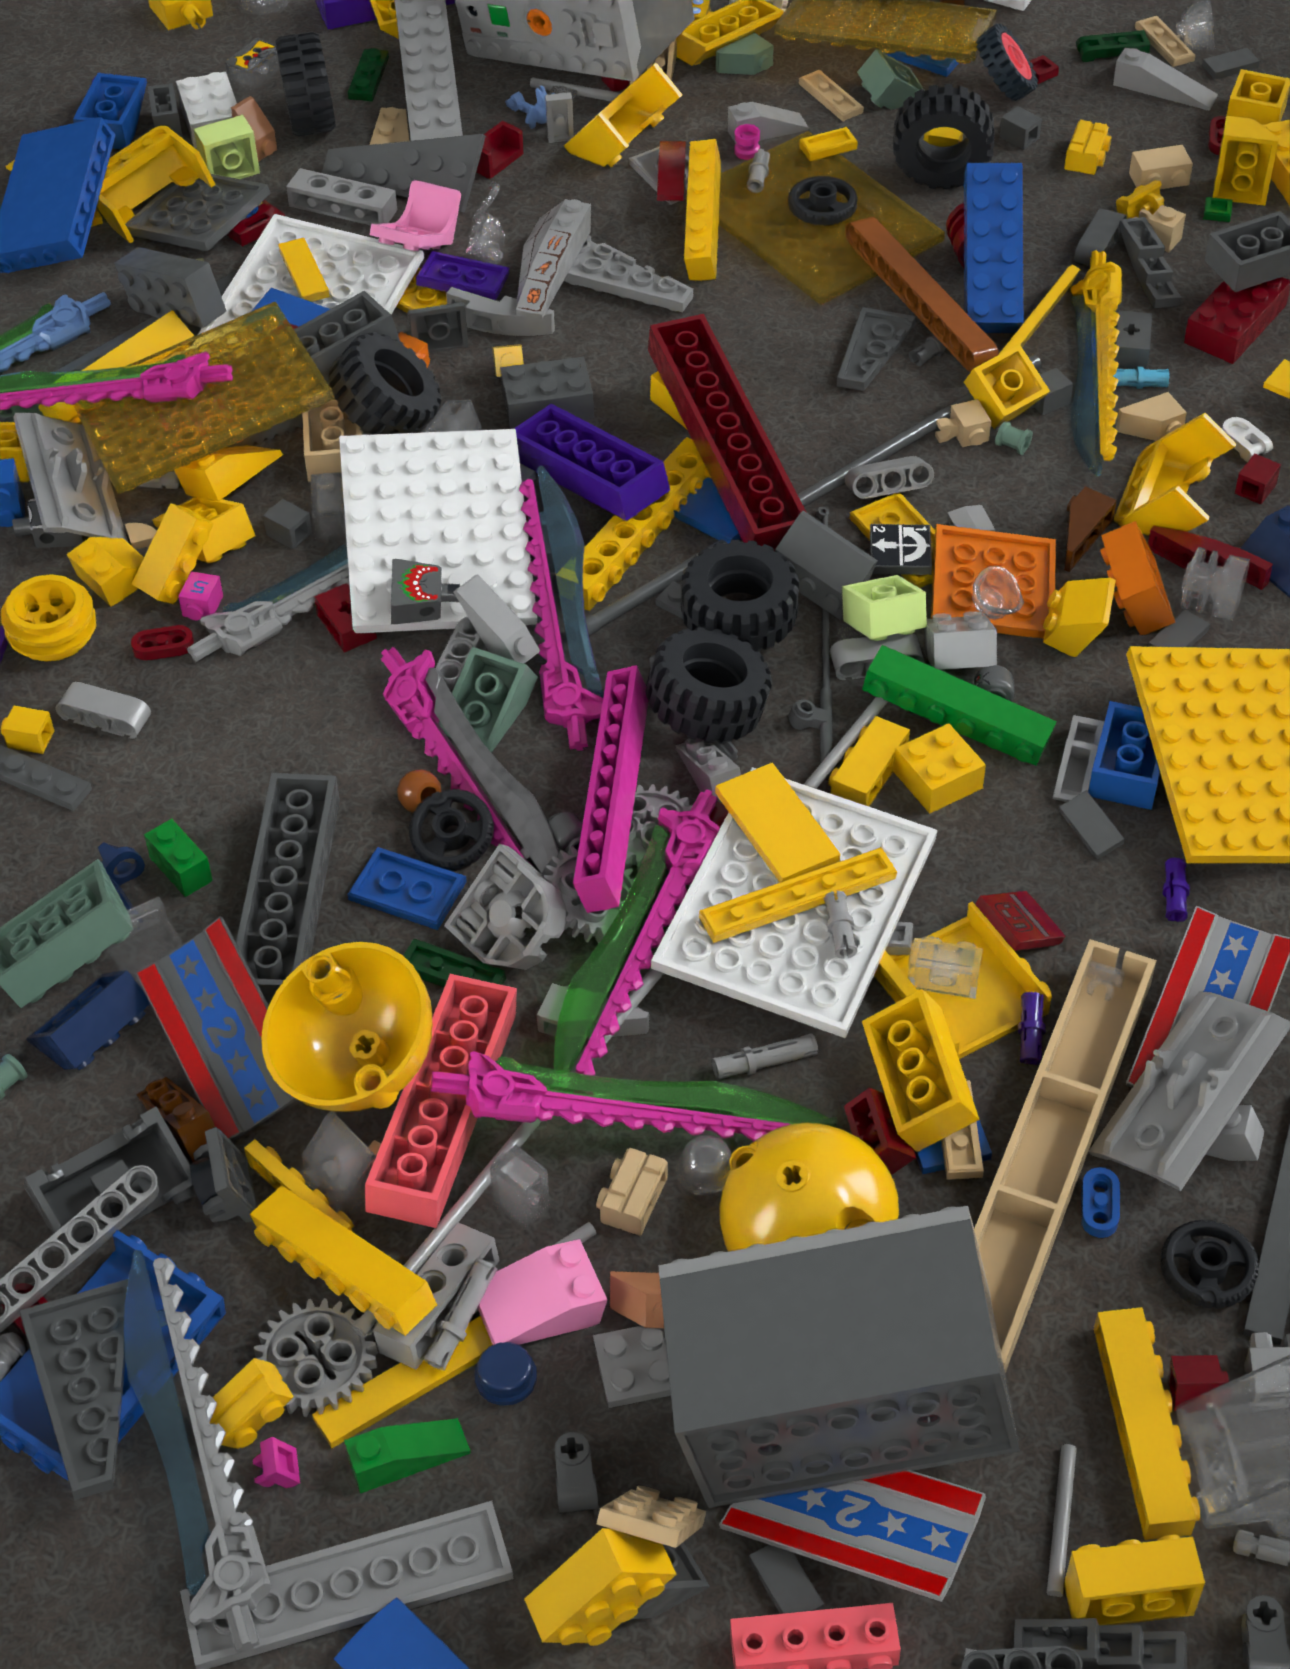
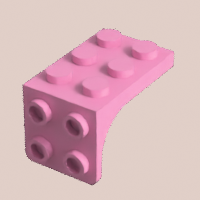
(426, 221)

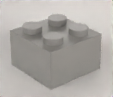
(960, 641)

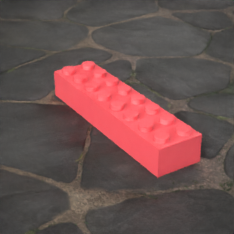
(434, 1128)

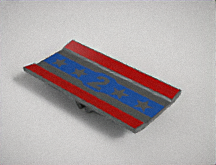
(216, 1027)

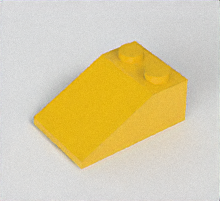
(224, 471)
(229, 530)

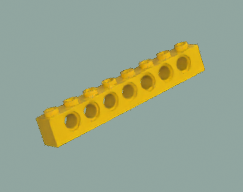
(622, 541)

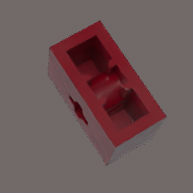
(335, 613)
(873, 1124)

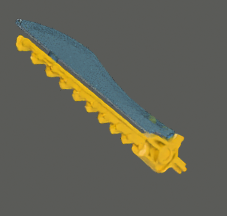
(1095, 384)

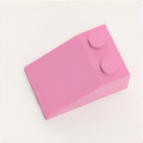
(543, 1296)

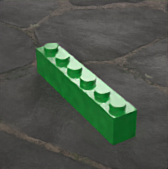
(961, 704)

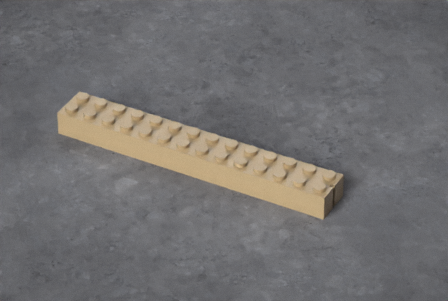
(1055, 1135)

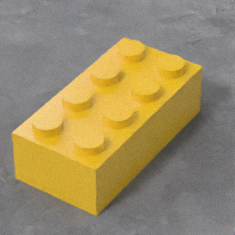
(920, 1070)

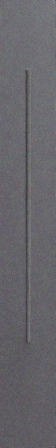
(523, 1132)

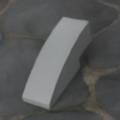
(1078, 758)

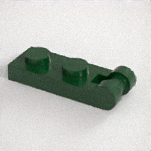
(1111, 44)

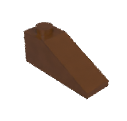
(1088, 518)

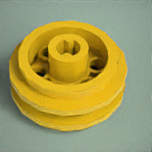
(48, 617)

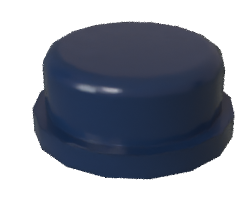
(505, 1374)

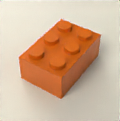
(1137, 579)

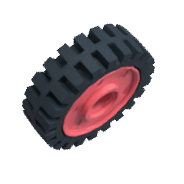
(1007, 62)

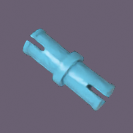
(1142, 377)

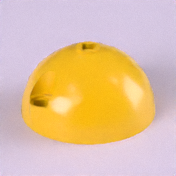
(351, 1047)
(835, 1180)

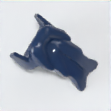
(127, 871)

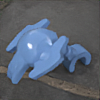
(534, 112)

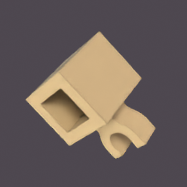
(1167, 225)
(966, 422)

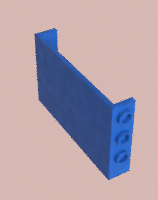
(53, 194)
(23, 1409)

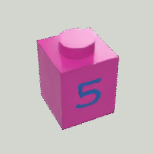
(200, 595)

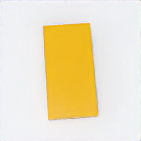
(893, 510)
(777, 823)

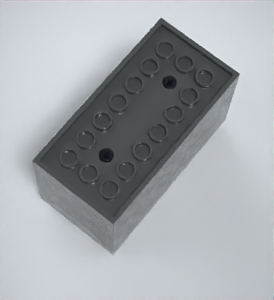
(835, 1358)

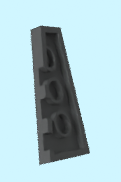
(871, 345)

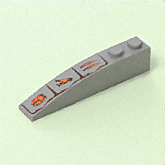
(550, 255)

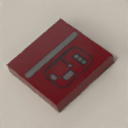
(1020, 920)

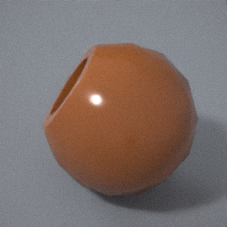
(416, 787)

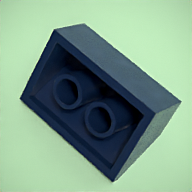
(1272, 544)
(91, 1020)

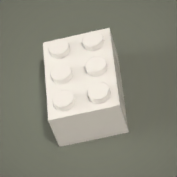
(205, 100)

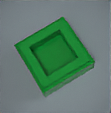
(1218, 209)

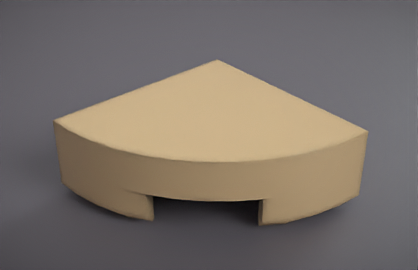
(140, 534)

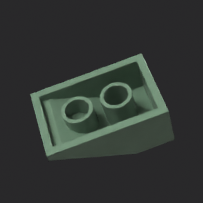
(492, 694)

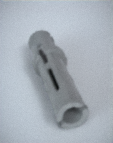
(760, 1057)
(456, 1321)

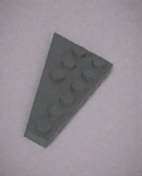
(395, 165)
(81, 1375)

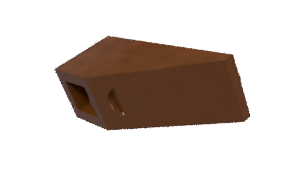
(180, 1112)

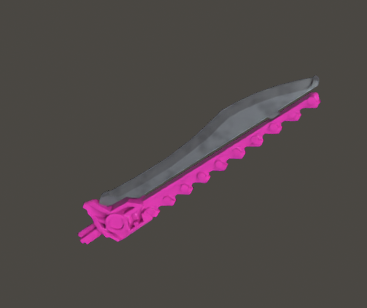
(420, 700)

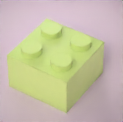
(228, 148)
(884, 607)

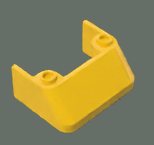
(625, 118)
(144, 170)
(1164, 472)

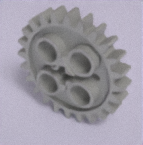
(645, 818)
(561, 873)
(337, 1342)

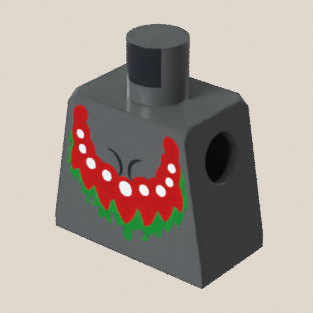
(418, 592)

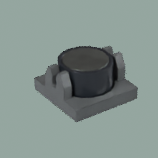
(223, 1179)

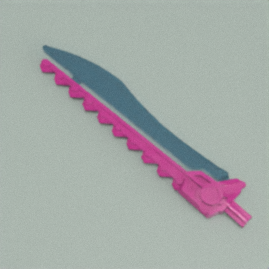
(562, 693)

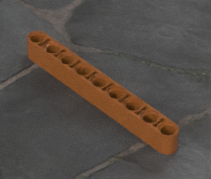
(920, 293)

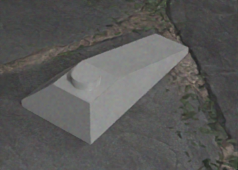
(1153, 77)

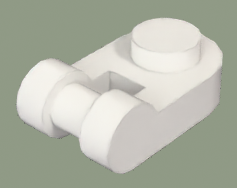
(1242, 432)

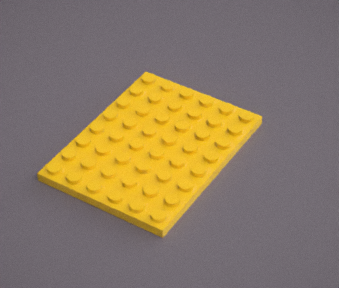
(1221, 747)

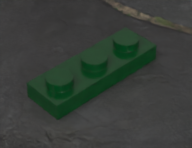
(368, 74)
(436, 965)

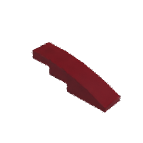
(671, 171)
(1181, 546)

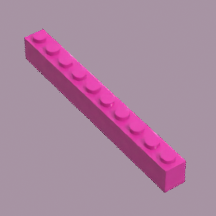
(611, 791)

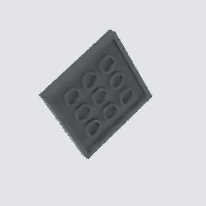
(197, 213)

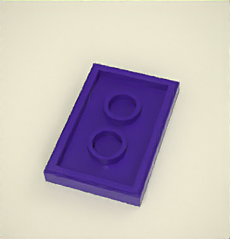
(473, 276)

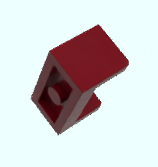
(500, 149)

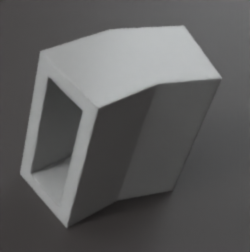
(970, 517)

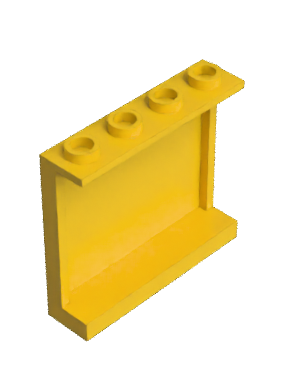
(999, 990)

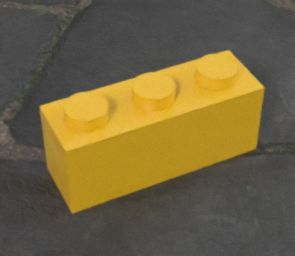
(172, 553)
(868, 762)

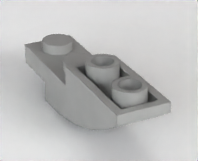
(501, 316)

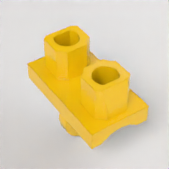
(1143, 197)

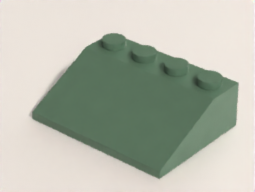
(61, 934)

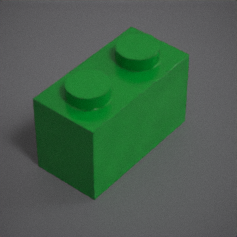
(178, 857)

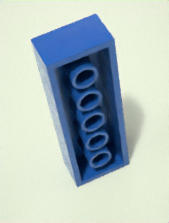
(994, 246)

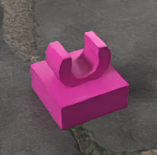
(278, 1464)

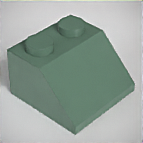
(888, 80)

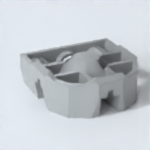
(482, 927)

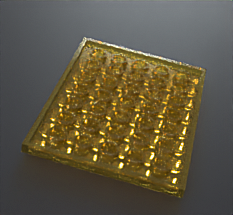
(890, 25)
(810, 254)
(269, 385)

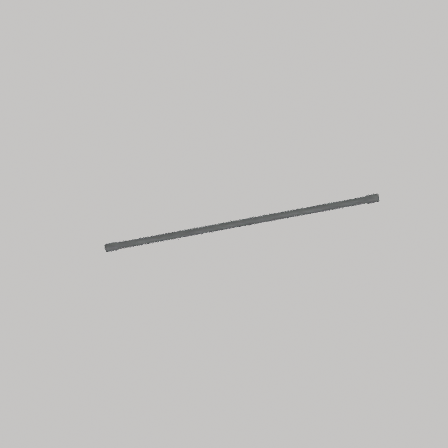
(807, 496)

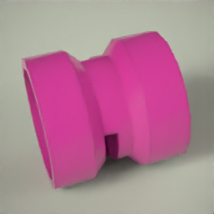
(747, 141)

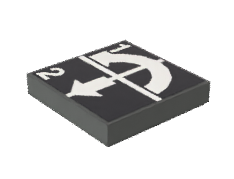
(901, 549)

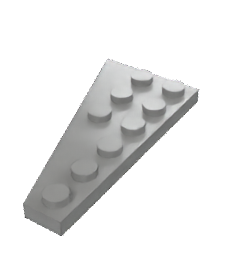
(618, 274)

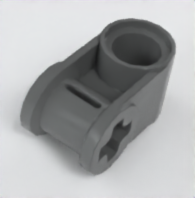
(575, 1476)
(1264, 1644)

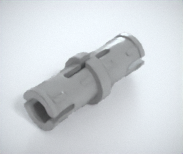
(840, 924)

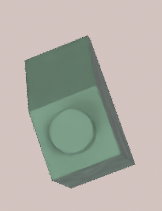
(745, 56)

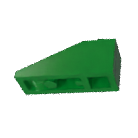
(403, 1450)

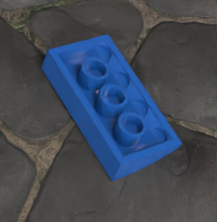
(397, 1641)

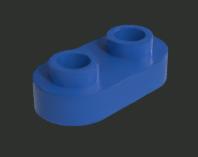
(1100, 1204)

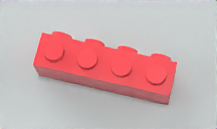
(818, 1639)

